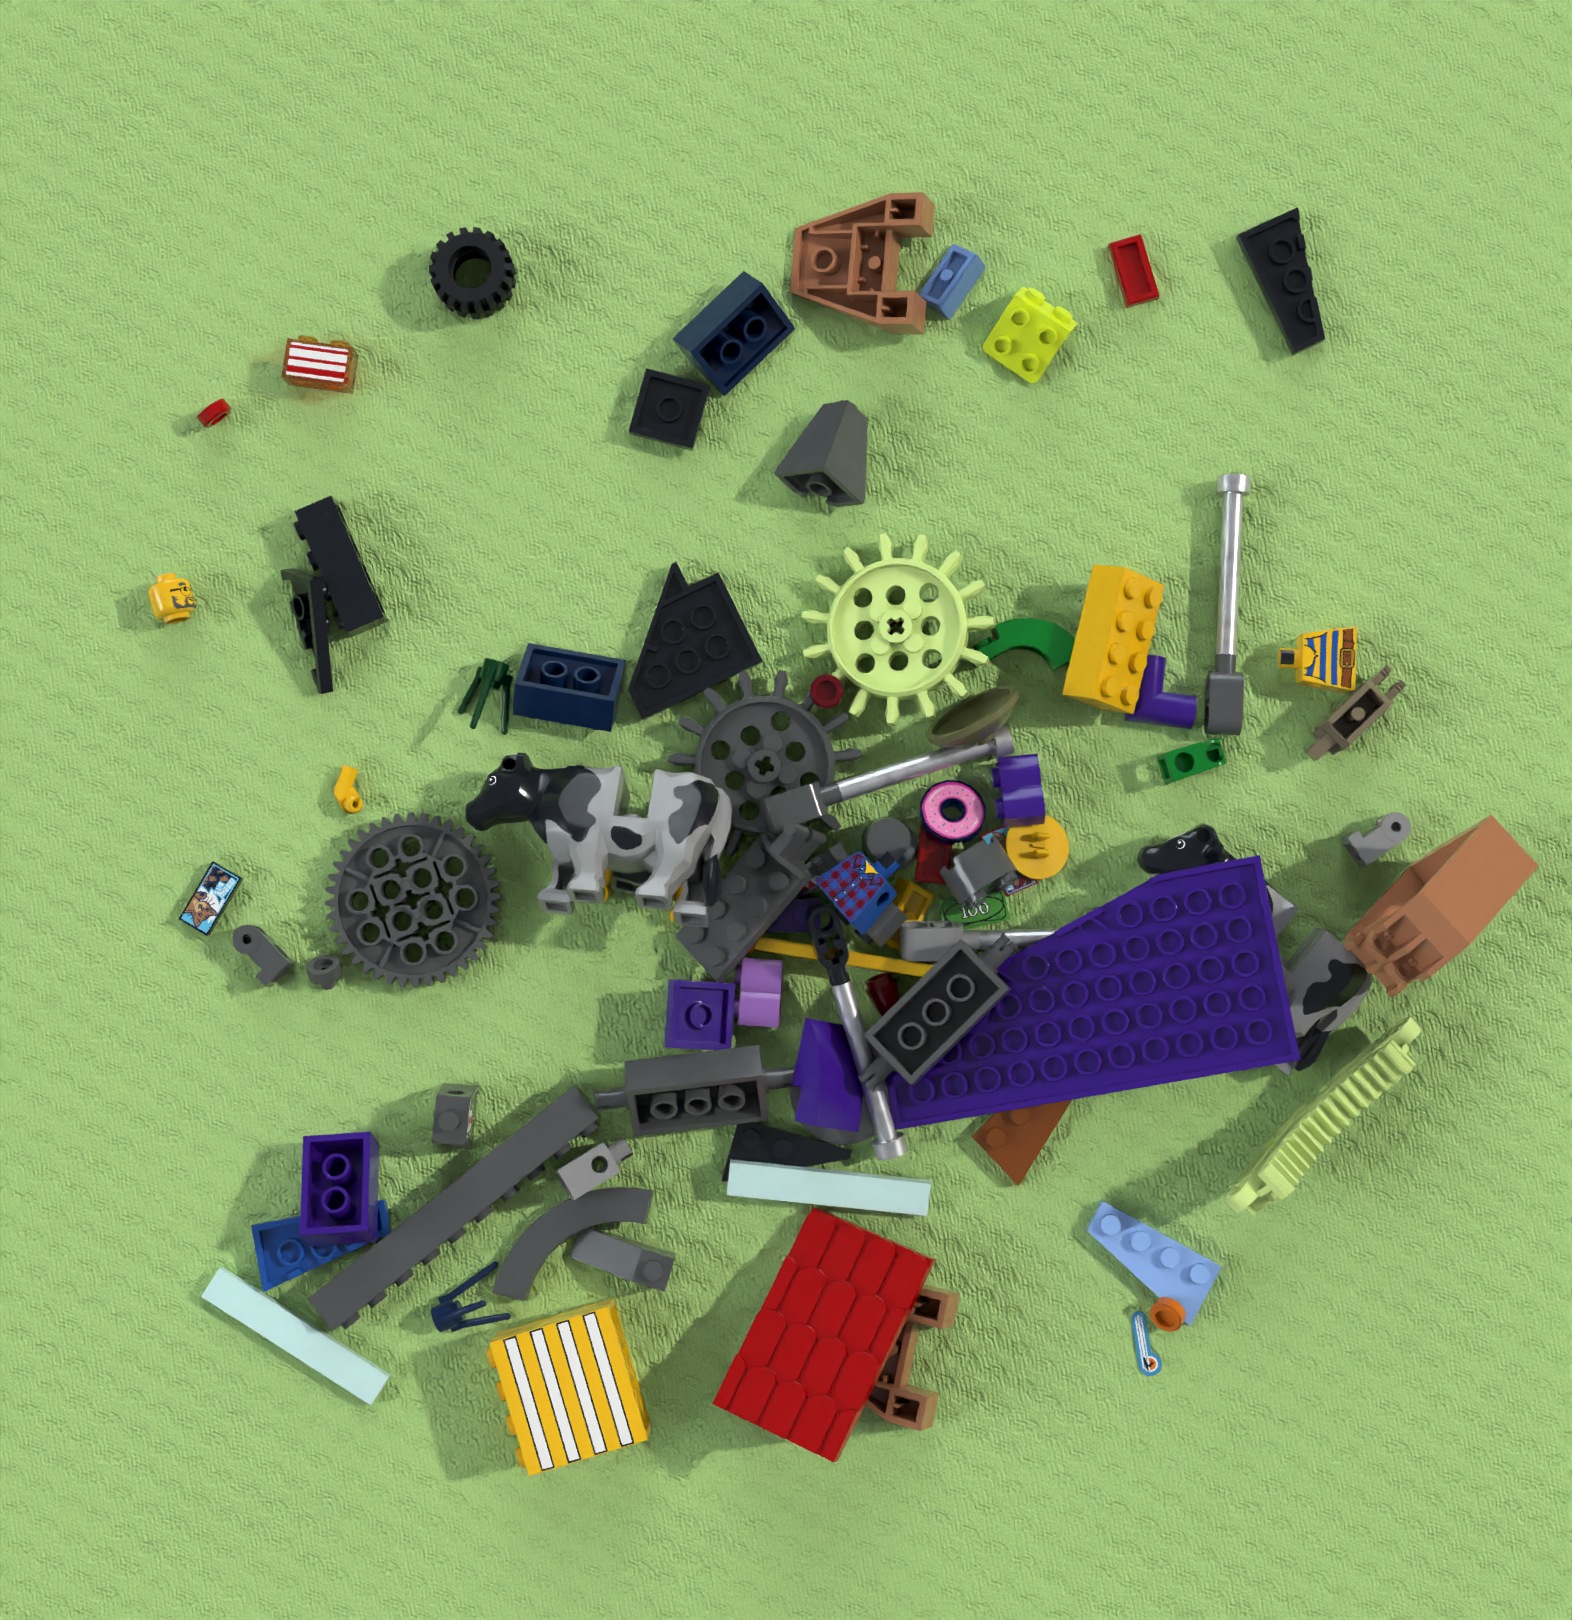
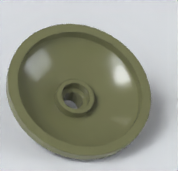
(974, 718)

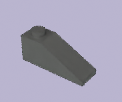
(624, 1257)

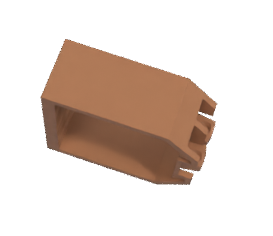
(1439, 905)

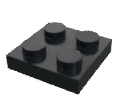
(669, 409)

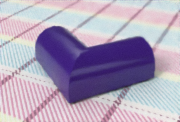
(1158, 706)

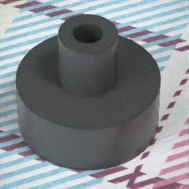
(324, 970)

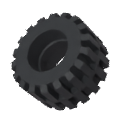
(463, 248)

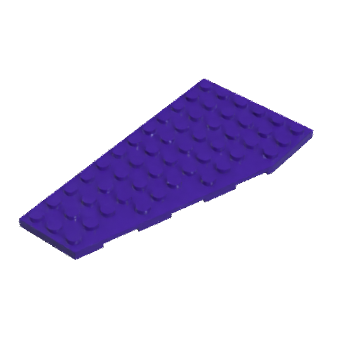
(1123, 999)

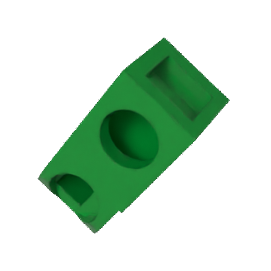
(1191, 760)

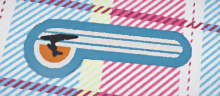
(1148, 1362)

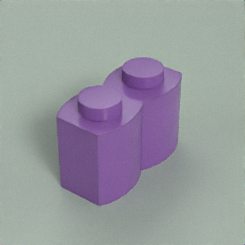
(759, 992)

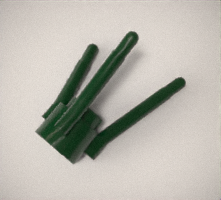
(490, 676)

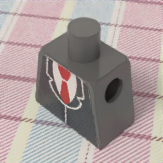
(455, 1116)

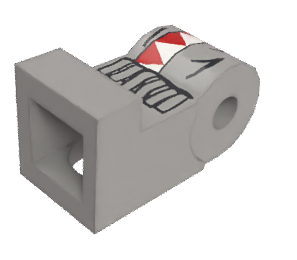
(1385, 835)

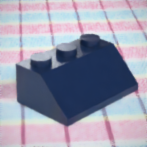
(734, 332)
(568, 687)

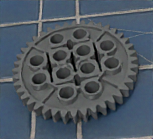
(361, 874)

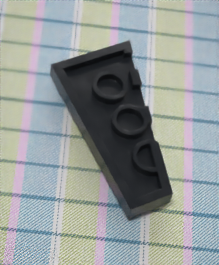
(1282, 272)

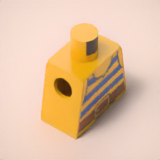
(1323, 659)

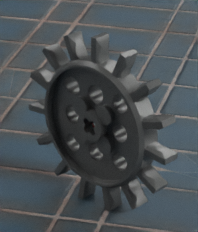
(758, 712)

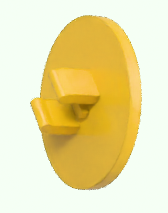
(1038, 849)

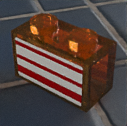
(320, 364)

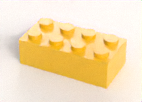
(1113, 639)

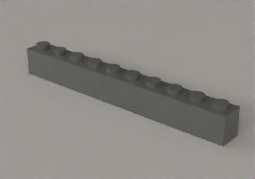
(454, 1207)

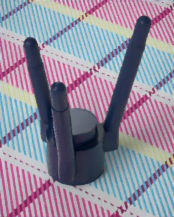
(449, 1313)

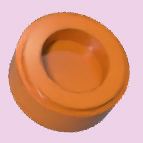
(1167, 1314)

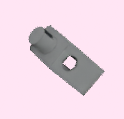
(578, 1174)

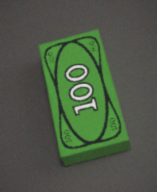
(990, 912)

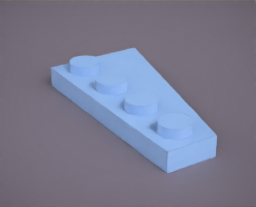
(1155, 1258)

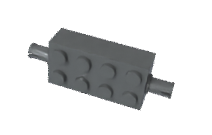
(937, 1012)
(695, 1090)

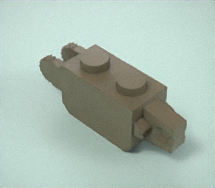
(1353, 715)

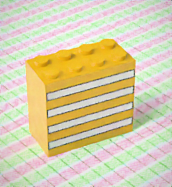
(569, 1387)

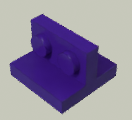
(699, 1014)

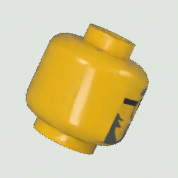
(171, 599)

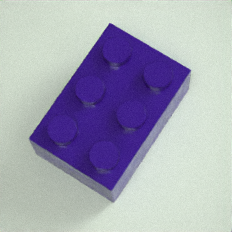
(339, 1189)

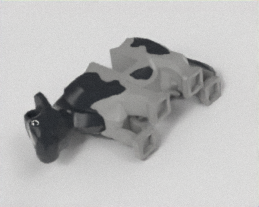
(588, 830)
(1320, 978)

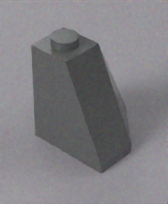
(830, 456)

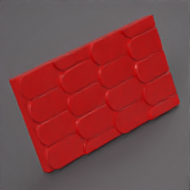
(824, 1333)

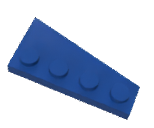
(286, 1255)

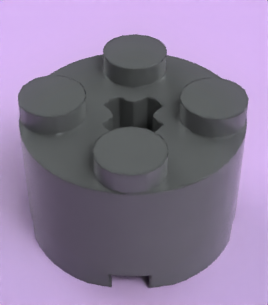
(979, 872)

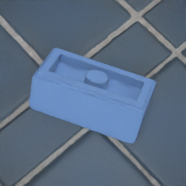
(952, 280)

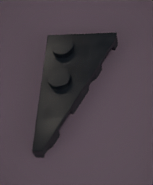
(312, 622)

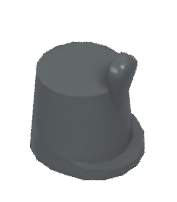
(891, 836)

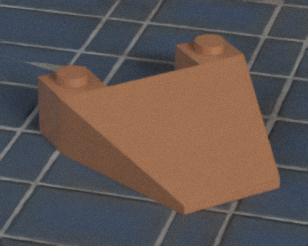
(853, 261)
(892, 1395)

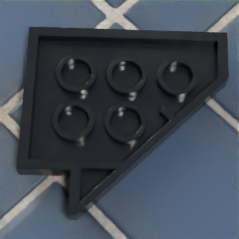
(690, 644)

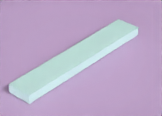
(828, 1187)
(296, 1335)

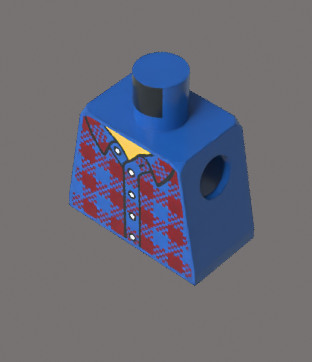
(860, 888)

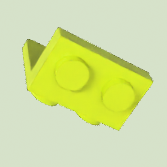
(1029, 334)

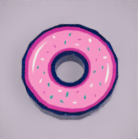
(957, 795)

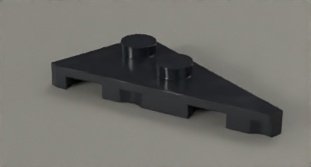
(777, 1146)

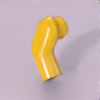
(345, 792)

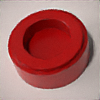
(214, 413)

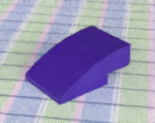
(828, 1078)

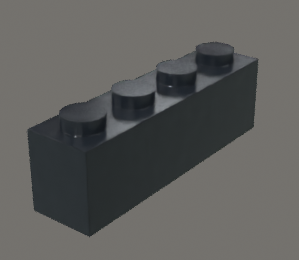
(341, 566)

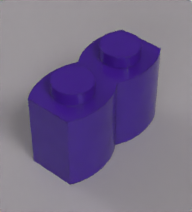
(1019, 790)

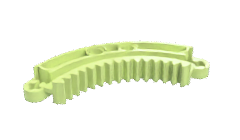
(1314, 1124)

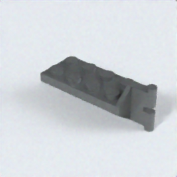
(752, 898)

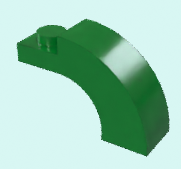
(1030, 634)

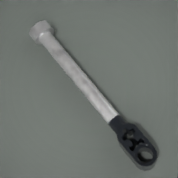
(888, 1143)

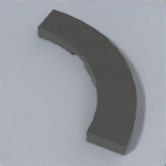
(561, 1224)

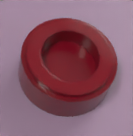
(826, 691)

